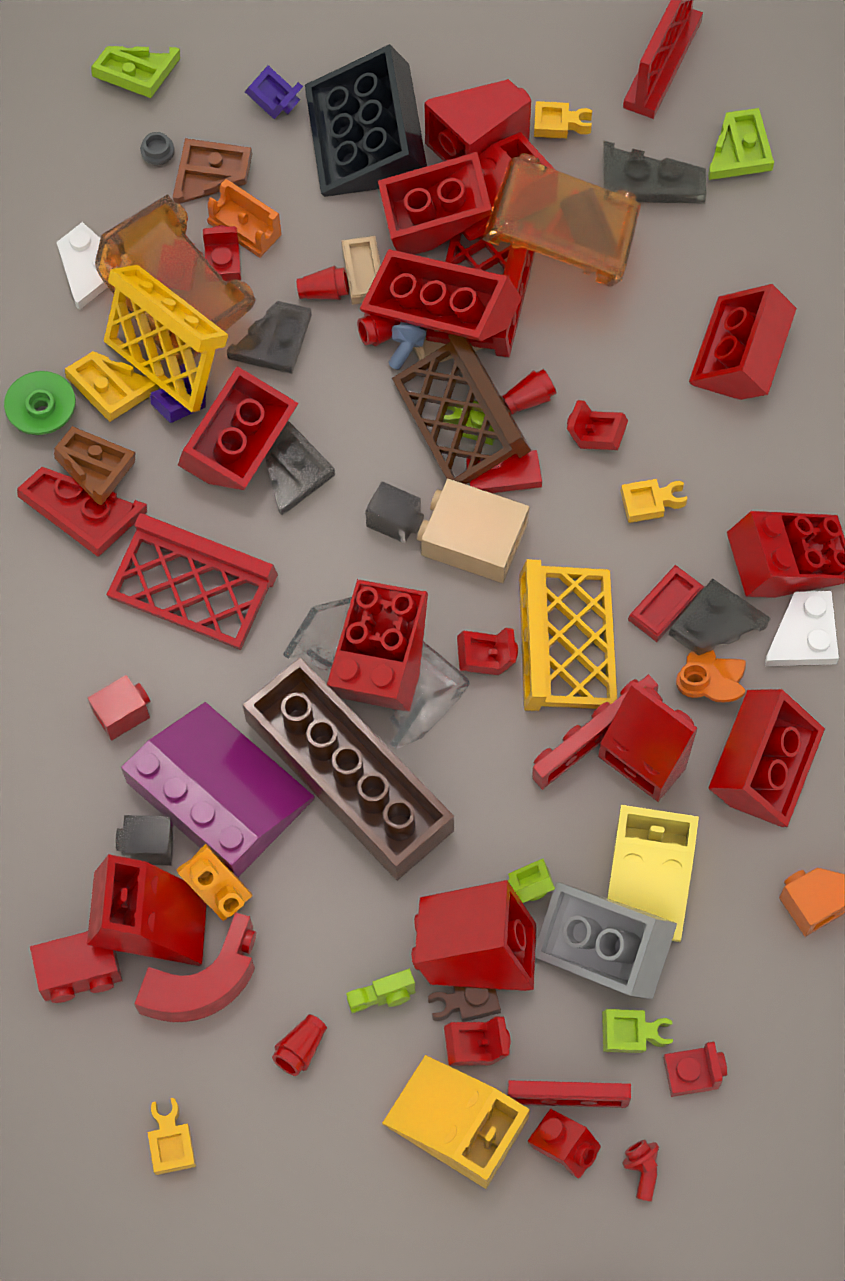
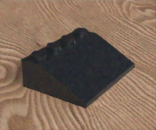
(365, 123)

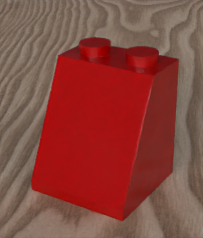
(475, 118)
(476, 938)

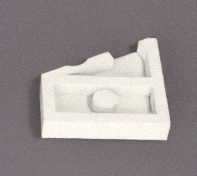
(78, 256)
(806, 632)

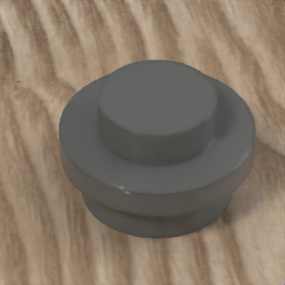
(157, 148)

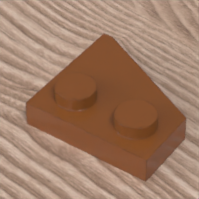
(207, 165)

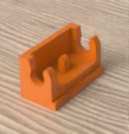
(255, 222)

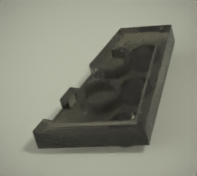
(652, 179)

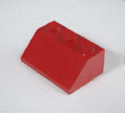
(744, 343)
(237, 431)
(767, 756)

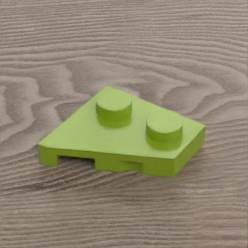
(741, 146)

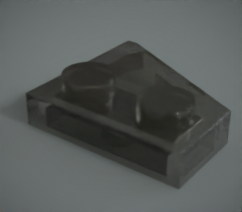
(716, 619)

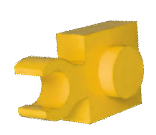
(555, 120)
(647, 501)
(171, 1144)

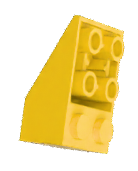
(457, 1119)

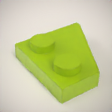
(135, 68)

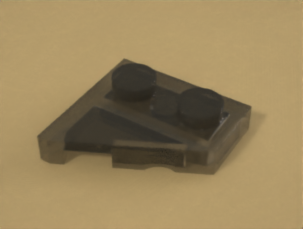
(274, 339)
(295, 468)

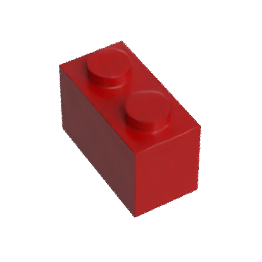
(72, 967)

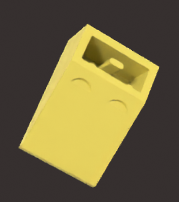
(654, 862)

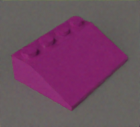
(217, 786)

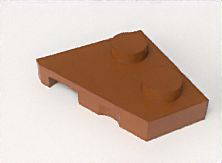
(93, 462)

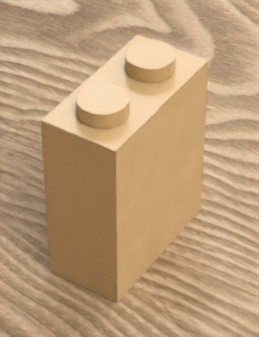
(473, 530)

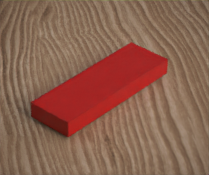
(570, 1093)

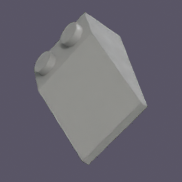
(605, 941)

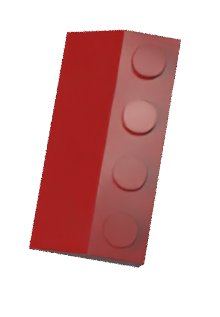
(441, 296)

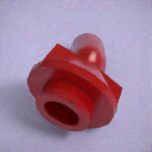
(642, 1158)

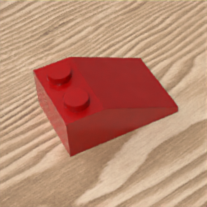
(434, 203)

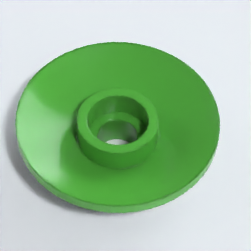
(39, 390)

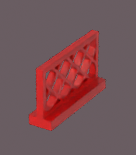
(663, 57)
(516, 268)
(201, 551)

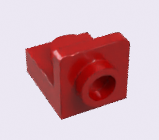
(223, 251)
(695, 1070)

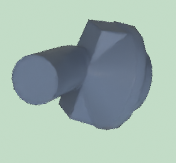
(408, 337)

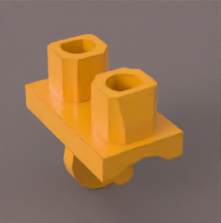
(214, 883)

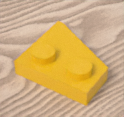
(109, 384)

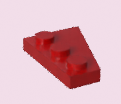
(76, 513)

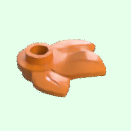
(711, 677)

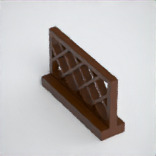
(489, 402)

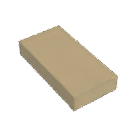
(361, 265)

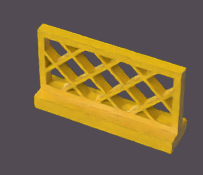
(168, 313)
(536, 631)

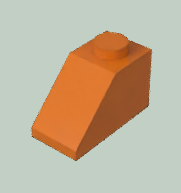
(814, 898)

